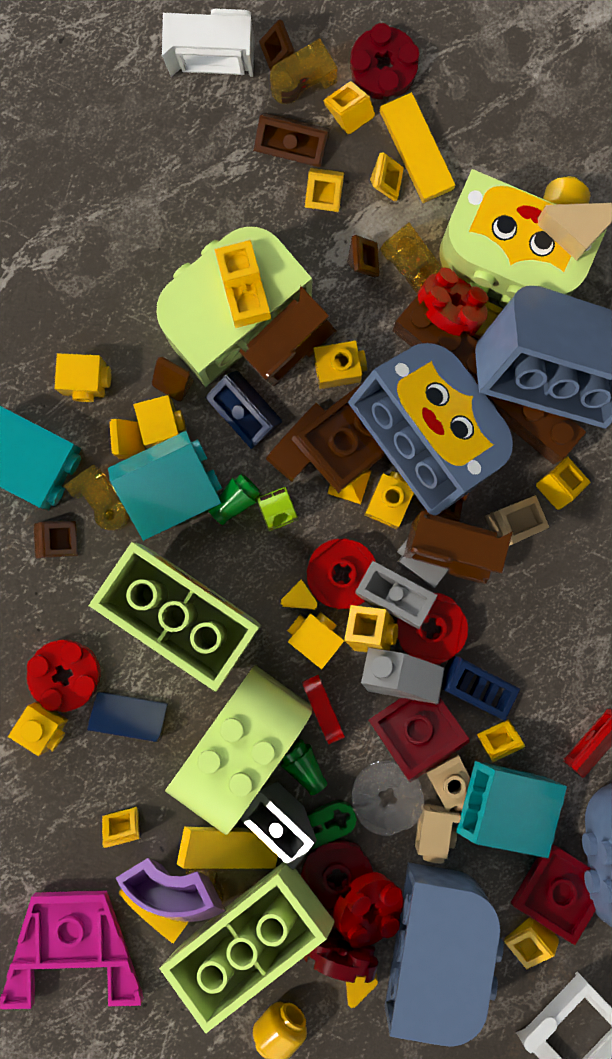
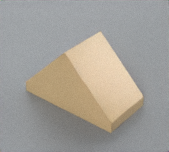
(575, 225)
(522, 518)

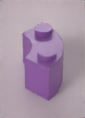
(173, 897)

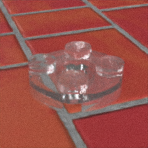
(393, 817)

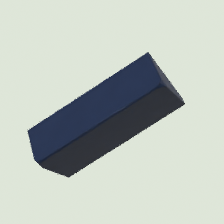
(243, 408)
(128, 716)

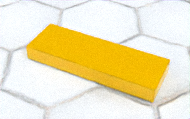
(417, 147)
(214, 850)

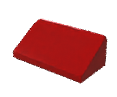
(591, 746)

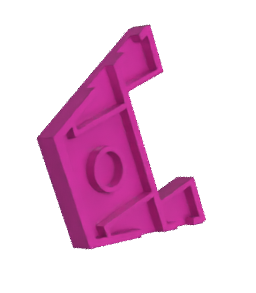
(71, 932)

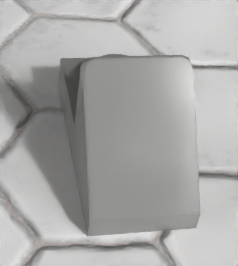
(396, 594)

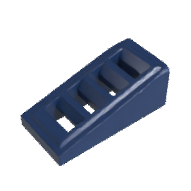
(458, 676)

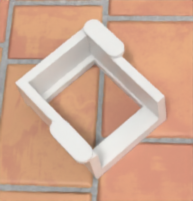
(209, 42)
(544, 1025)

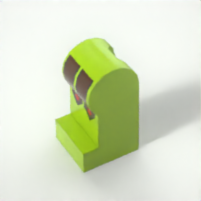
(277, 509)

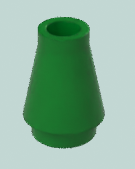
(235, 498)
(303, 767)

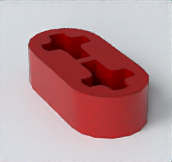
(323, 709)

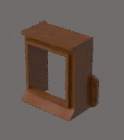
(289, 338)
(456, 546)

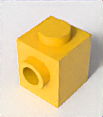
(339, 364)
(82, 376)
(158, 420)
(390, 500)
(370, 629)
(315, 638)
(39, 729)

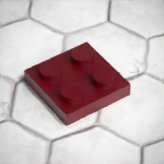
(418, 734)
(557, 894)

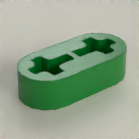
(334, 830)

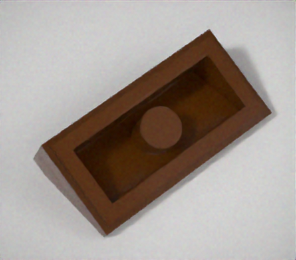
(291, 139)

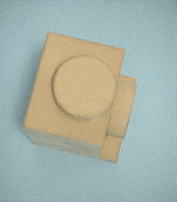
(442, 774)
(436, 833)

